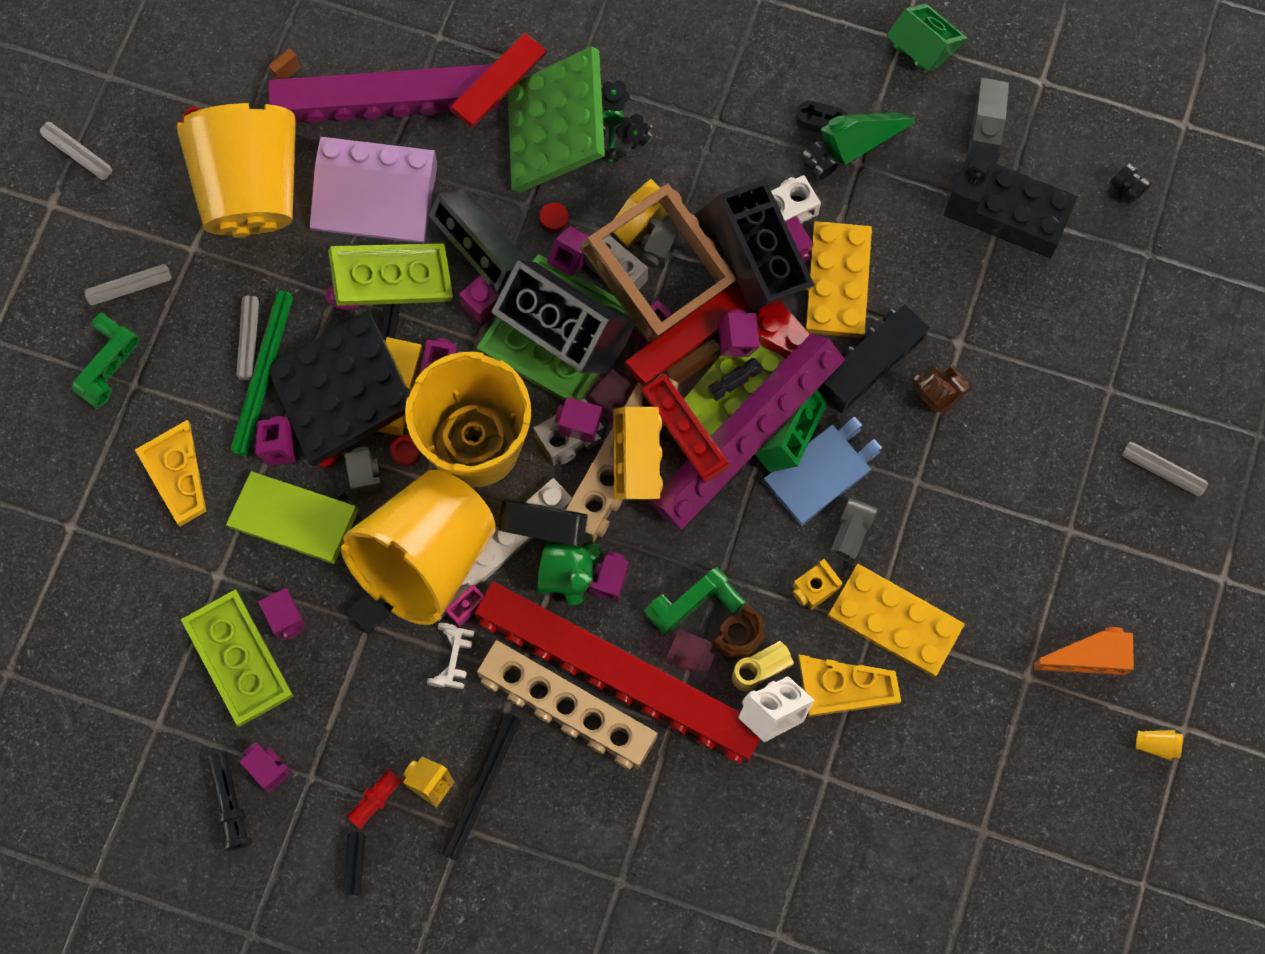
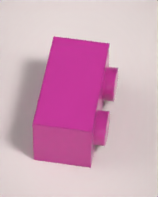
(465, 605)

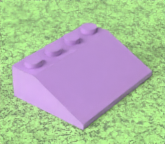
(372, 190)

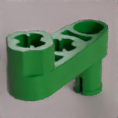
(92, 381)
(668, 615)

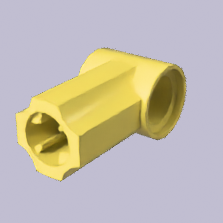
(763, 665)

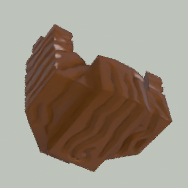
(941, 389)
(740, 634)

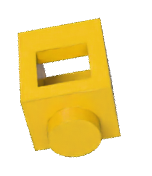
(813, 597)

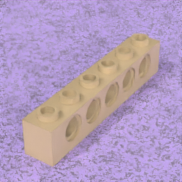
(593, 490)
(503, 659)

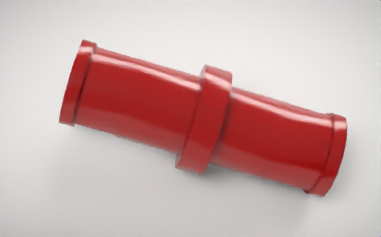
(374, 798)

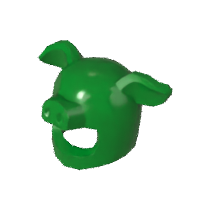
(567, 570)

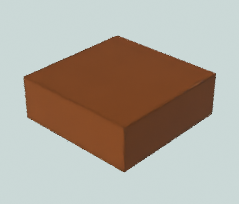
(284, 65)

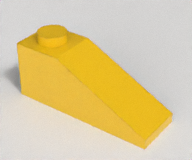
(428, 780)

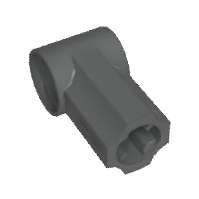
(855, 524)

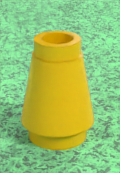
(1160, 743)

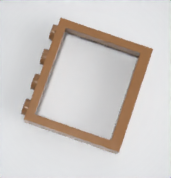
(623, 286)

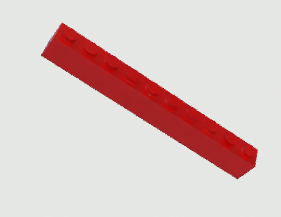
(617, 671)

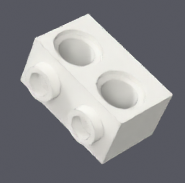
(797, 187)
(775, 708)

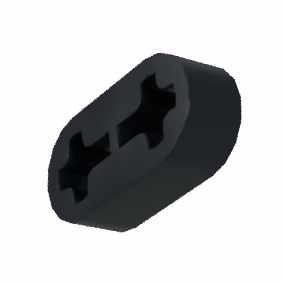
(821, 115)

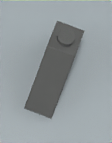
(990, 114)

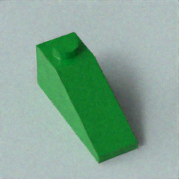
(856, 134)
(792, 438)

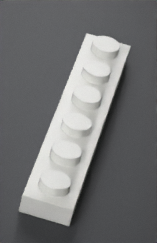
(505, 545)

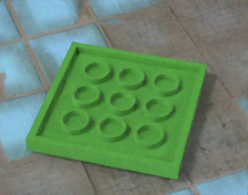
(556, 120)
(536, 362)

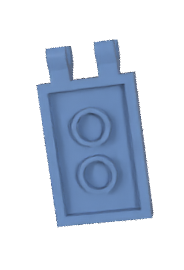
(824, 472)

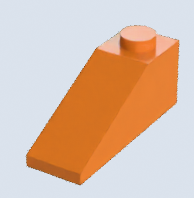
(1100, 654)

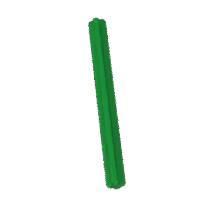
(261, 375)

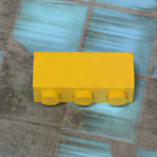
(409, 360)
(637, 453)

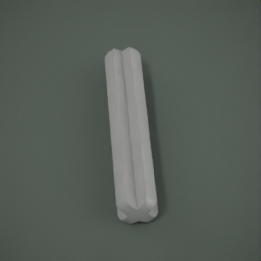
(76, 150)
(127, 284)
(247, 337)
(1165, 469)

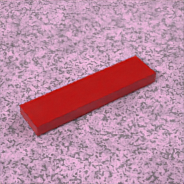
(498, 80)
(685, 428)

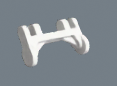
(454, 636)

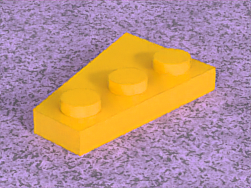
(175, 472)
(846, 687)

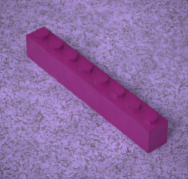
(374, 93)
(751, 426)

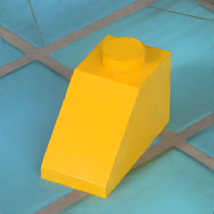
(640, 225)

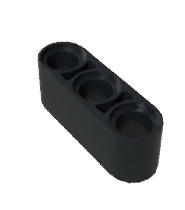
(542, 522)

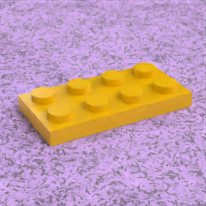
(840, 279)
(896, 620)

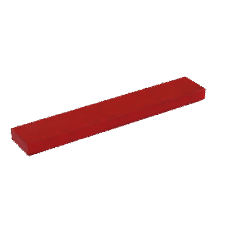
(684, 336)

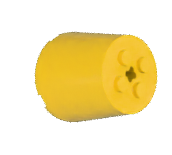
(241, 167)
(465, 399)
(420, 545)

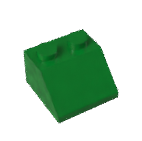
(925, 36)

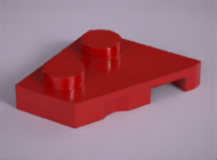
(780, 330)

